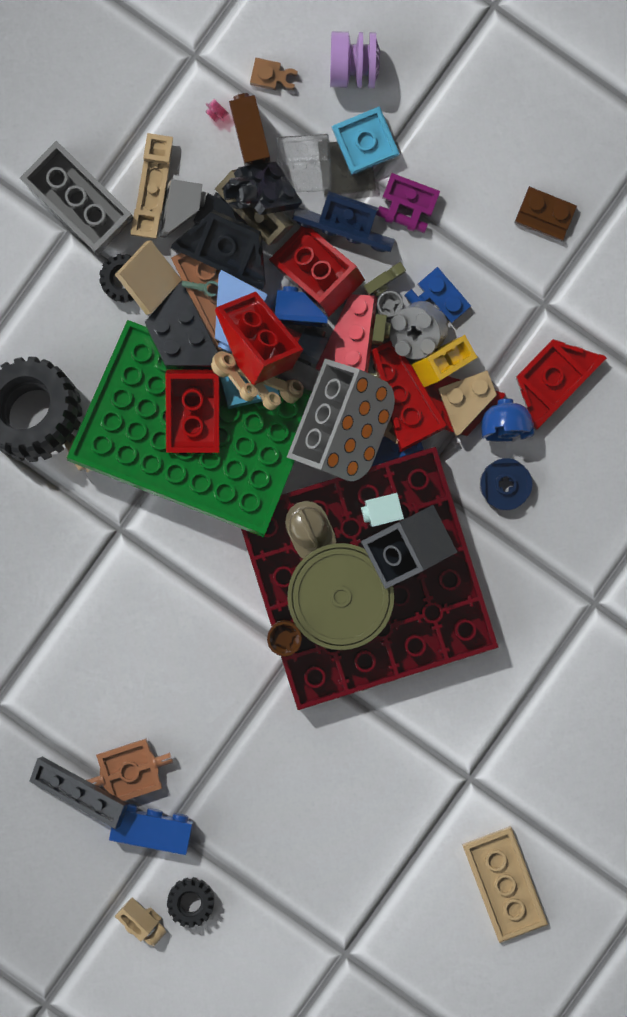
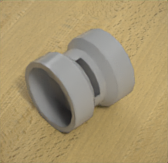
(391, 301)

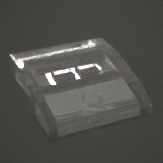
(306, 161)

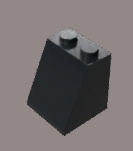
(409, 547)

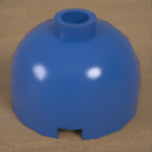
(507, 421)

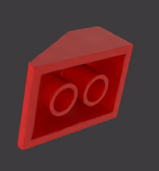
(317, 269)
(257, 338)
(192, 411)

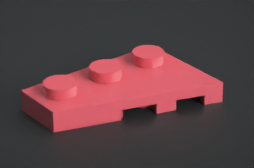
(353, 333)

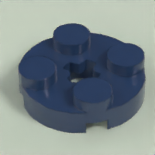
(494, 474)

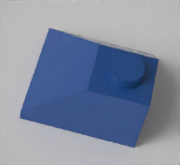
(298, 309)

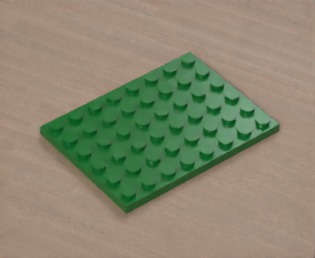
(127, 441)

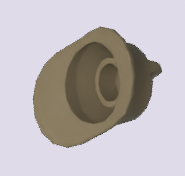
(308, 527)

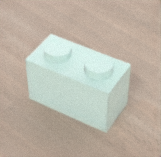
(382, 510)

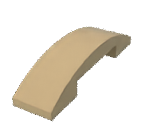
(152, 186)

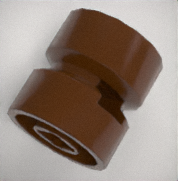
(284, 638)

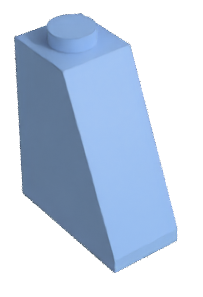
(228, 290)

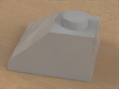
(180, 204)

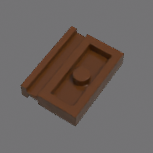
(545, 214)

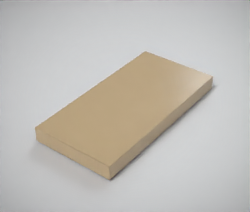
(504, 884)

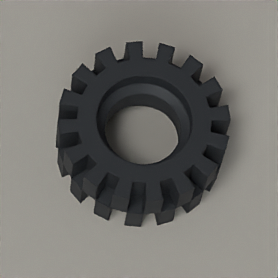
(106, 278)
(183, 916)

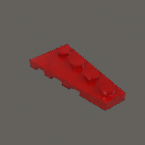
(414, 411)

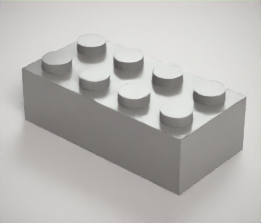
(77, 197)

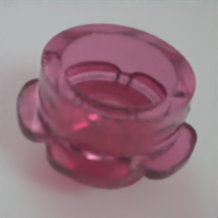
(216, 111)

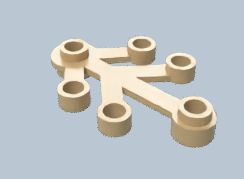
(225, 365)

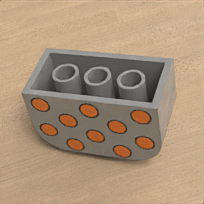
(343, 421)

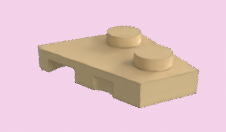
(466, 399)

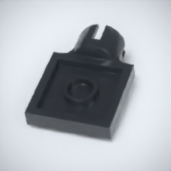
(261, 188)

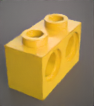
(444, 361)

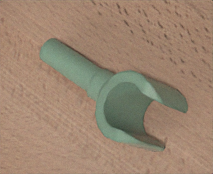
(200, 287)

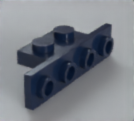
(346, 218)

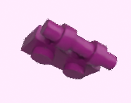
(409, 195)

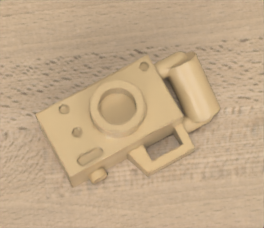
(141, 922)

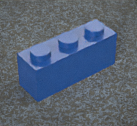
(154, 830)

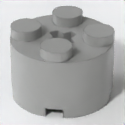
(423, 317)

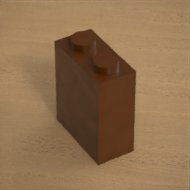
(249, 129)

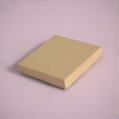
(148, 277)

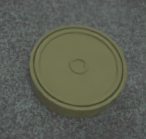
(339, 597)

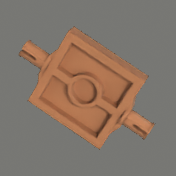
(130, 770)

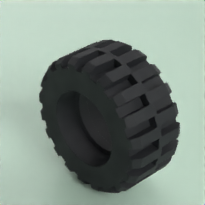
(61, 416)

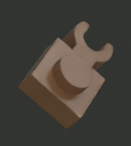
(268, 74)

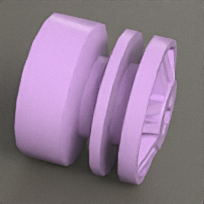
(353, 59)

